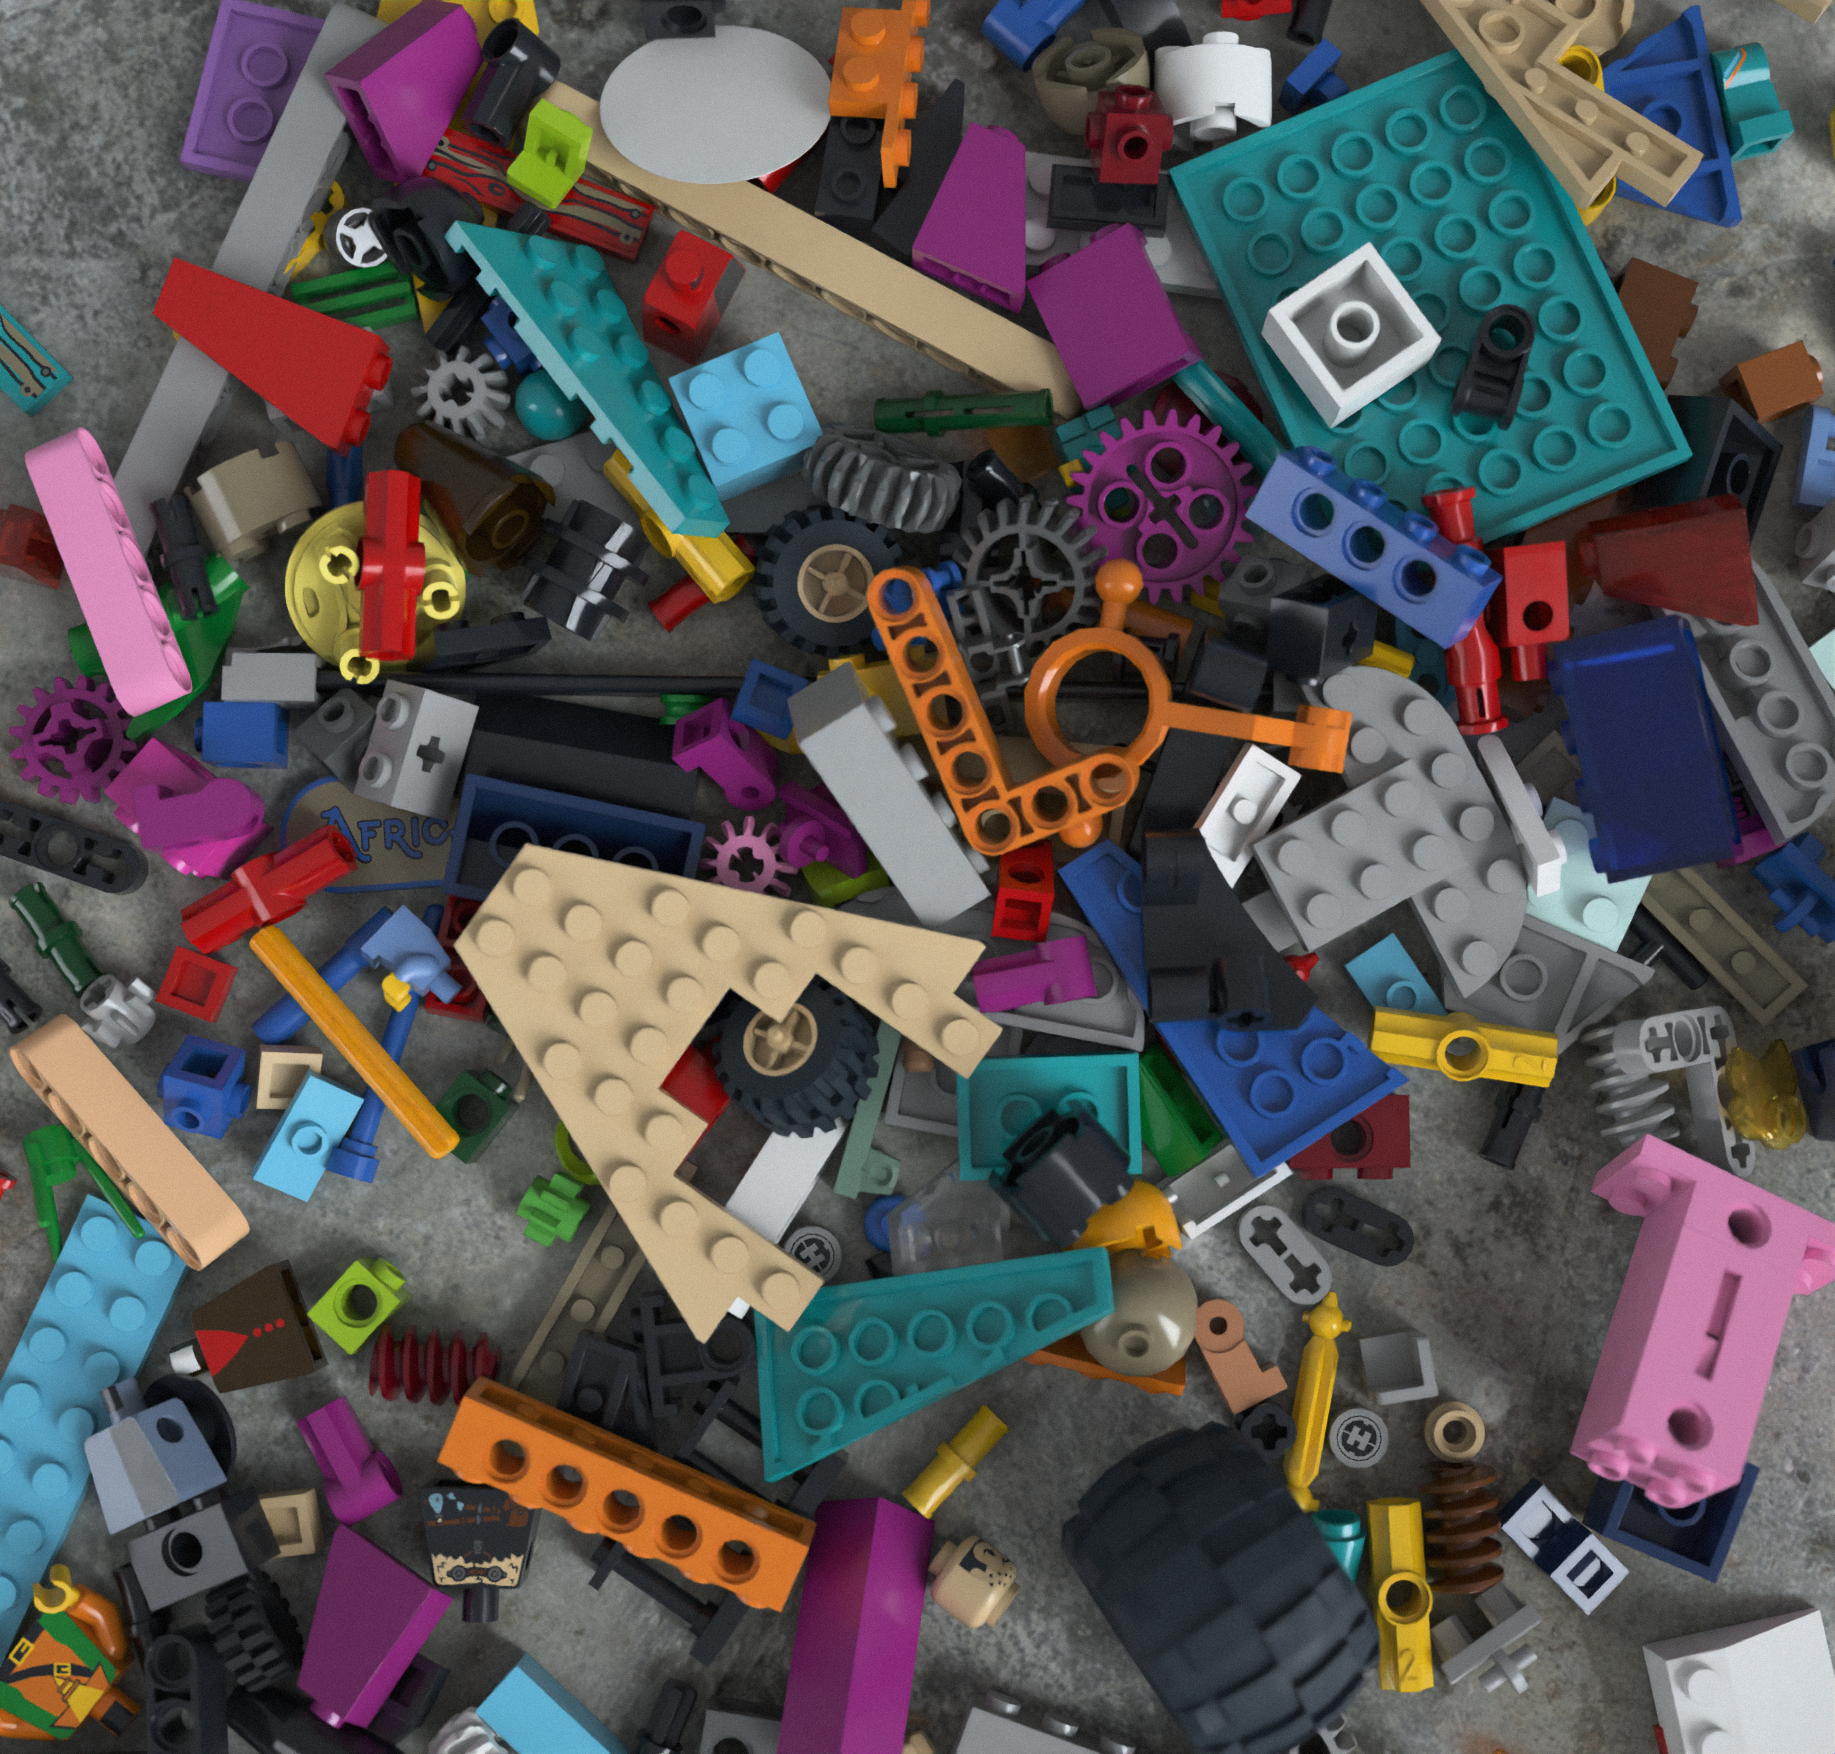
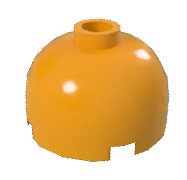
(1136, 1222)

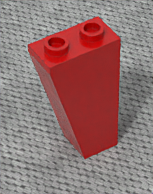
(285, 353)

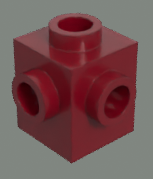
(1128, 135)

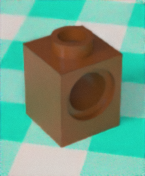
(1775, 383)

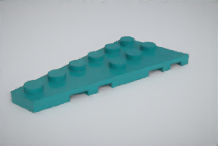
(905, 1341)

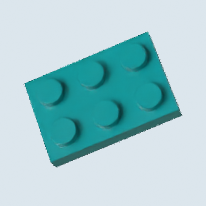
(1015, 1090)

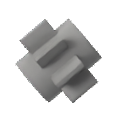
(117, 1009)

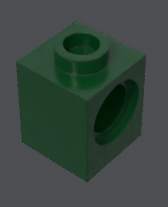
(500, 1109)

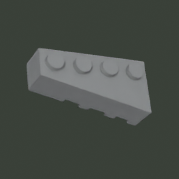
(886, 796)

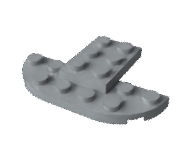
(1770, 710)
(1405, 829)
(1111, 1018)

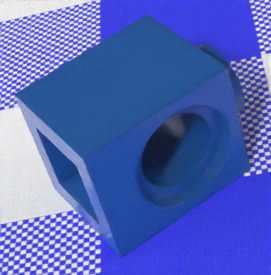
(243, 735)

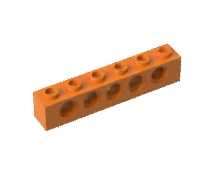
(614, 1463)

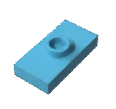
(1391, 979)
(306, 1135)

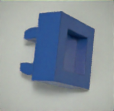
(1314, 80)
(764, 698)

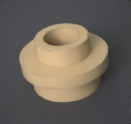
(1470, 1439)

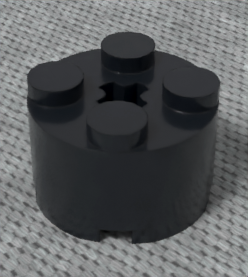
(1062, 1173)

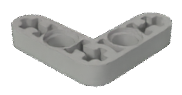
(1700, 1044)

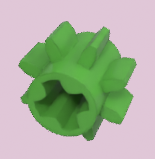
(553, 1208)

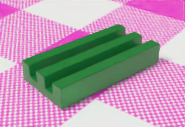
(357, 279)

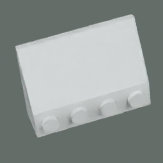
(1746, 1688)

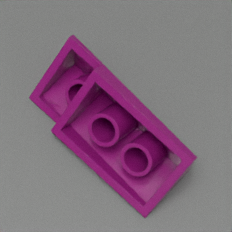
(857, 1629)

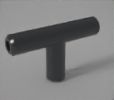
(1660, 945)

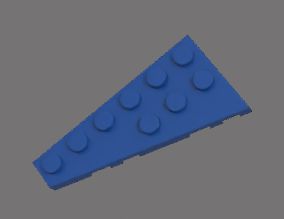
(1262, 1087)

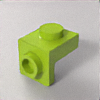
(552, 154)

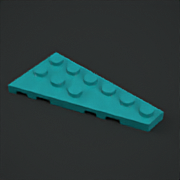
(593, 353)

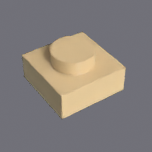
(281, 1072)
(294, 1521)

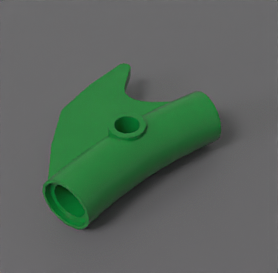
(200, 642)

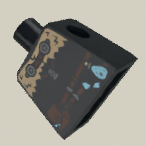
(477, 1542)

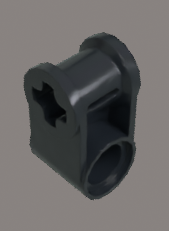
(1493, 377)

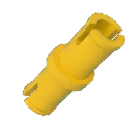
(955, 1461)

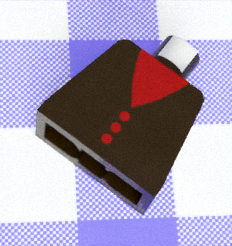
(252, 1334)

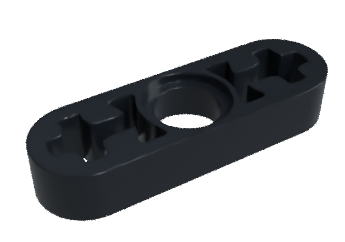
(95, 876)

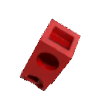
(1024, 892)

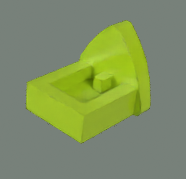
(831, 886)

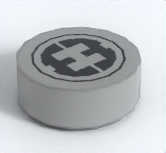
(817, 1249)
(1357, 1436)

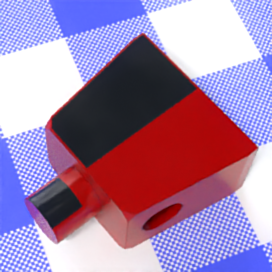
(690, 291)

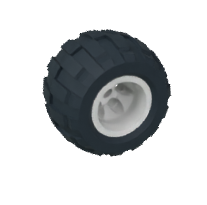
(1222, 1592)

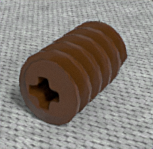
(1463, 1527)

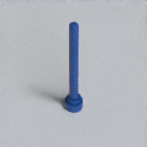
(356, 1153)

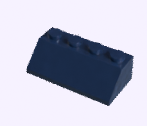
(504, 816)

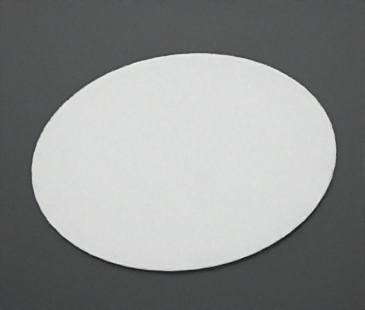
(716, 105)

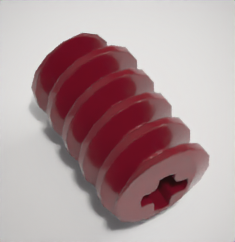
(430, 1365)

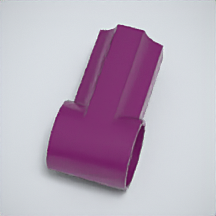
(1047, 974)
(355, 1474)

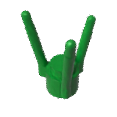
(52, 1161)

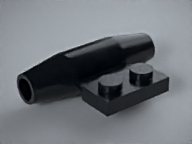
(283, 1723)

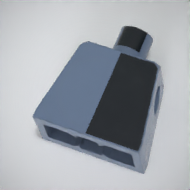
(147, 1457)

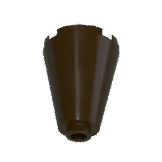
(475, 498)

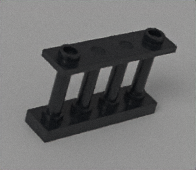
(708, 1621)

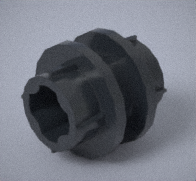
(585, 570)

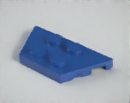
(1675, 87)

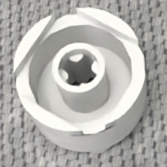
(1214, 90)

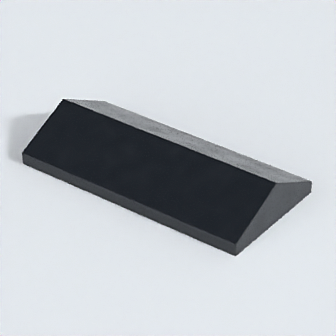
(579, 753)

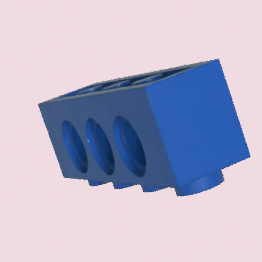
(1290, 512)

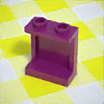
(1111, 318)

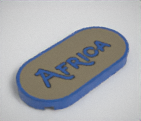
(391, 844)

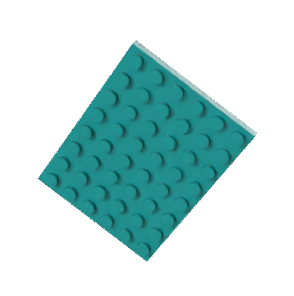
(1464, 225)

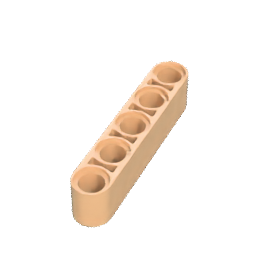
(129, 1141)

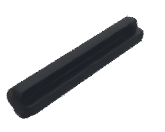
(473, 301)

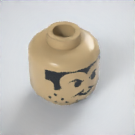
(973, 1582)

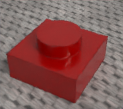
(196, 984)

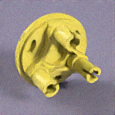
(327, 605)

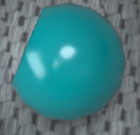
(546, 410)

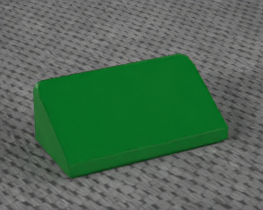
(1171, 1115)

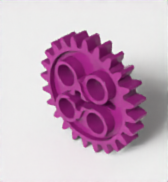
(1203, 470)

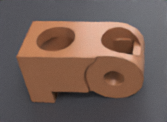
(1229, 1357)

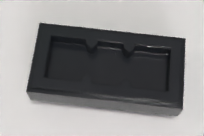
(1084, 204)

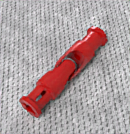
(1475, 659)

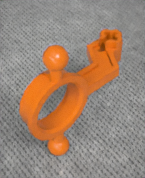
(1315, 738)

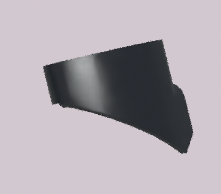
(1205, 949)

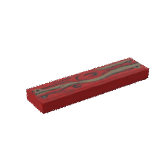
(585, 216)

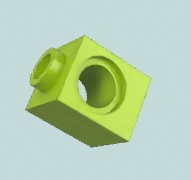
(335, 1309)

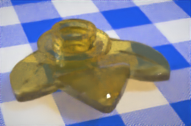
(1765, 1097)

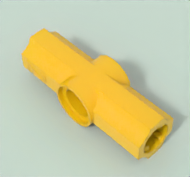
(711, 562)
(1500, 1050)
(1404, 1630)

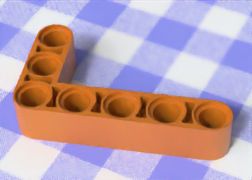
(976, 735)

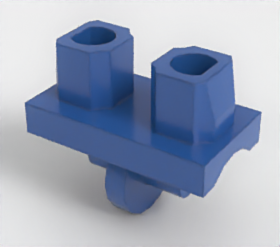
(1799, 886)

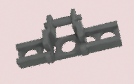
(995, 690)

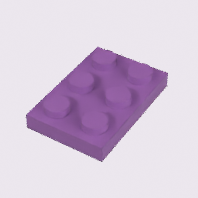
(245, 86)

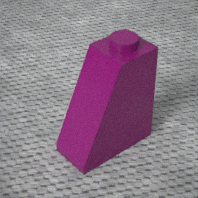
(408, 86)
(978, 220)
(365, 1628)

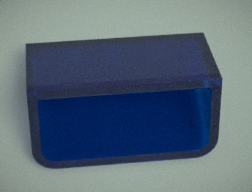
(1646, 749)

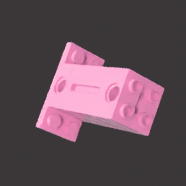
(1693, 1321)

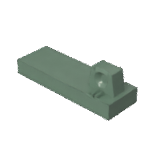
(863, 1166)

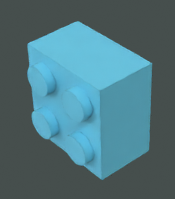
(747, 416)

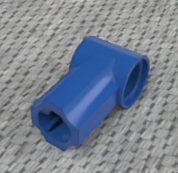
(1026, 27)

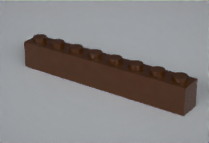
(1659, 313)

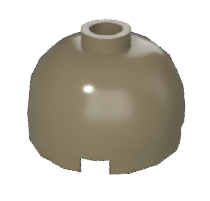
(1071, 74)
(1151, 1316)

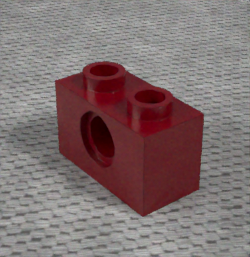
(1380, 1145)

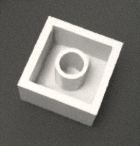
(1350, 335)

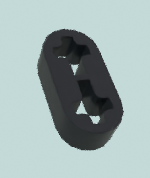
(1363, 1213)

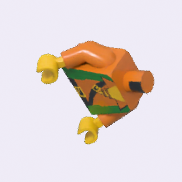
(67, 1666)

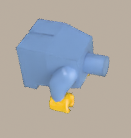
(413, 957)

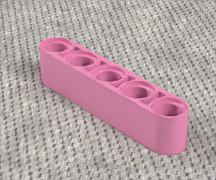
(108, 572)

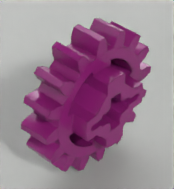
(51, 743)

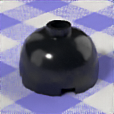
(413, 230)

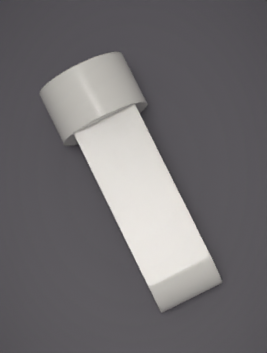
(781, 1183)

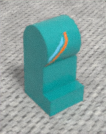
(1749, 102)

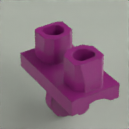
(819, 831)

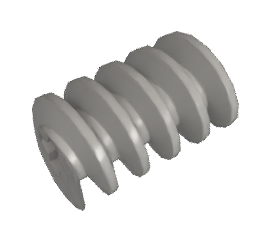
(1630, 1095)

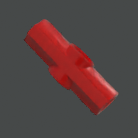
(390, 566)
(268, 889)

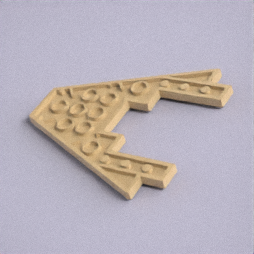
(1567, 120)
(612, 978)

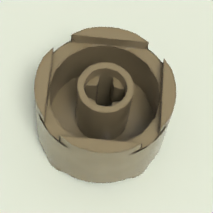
(255, 502)

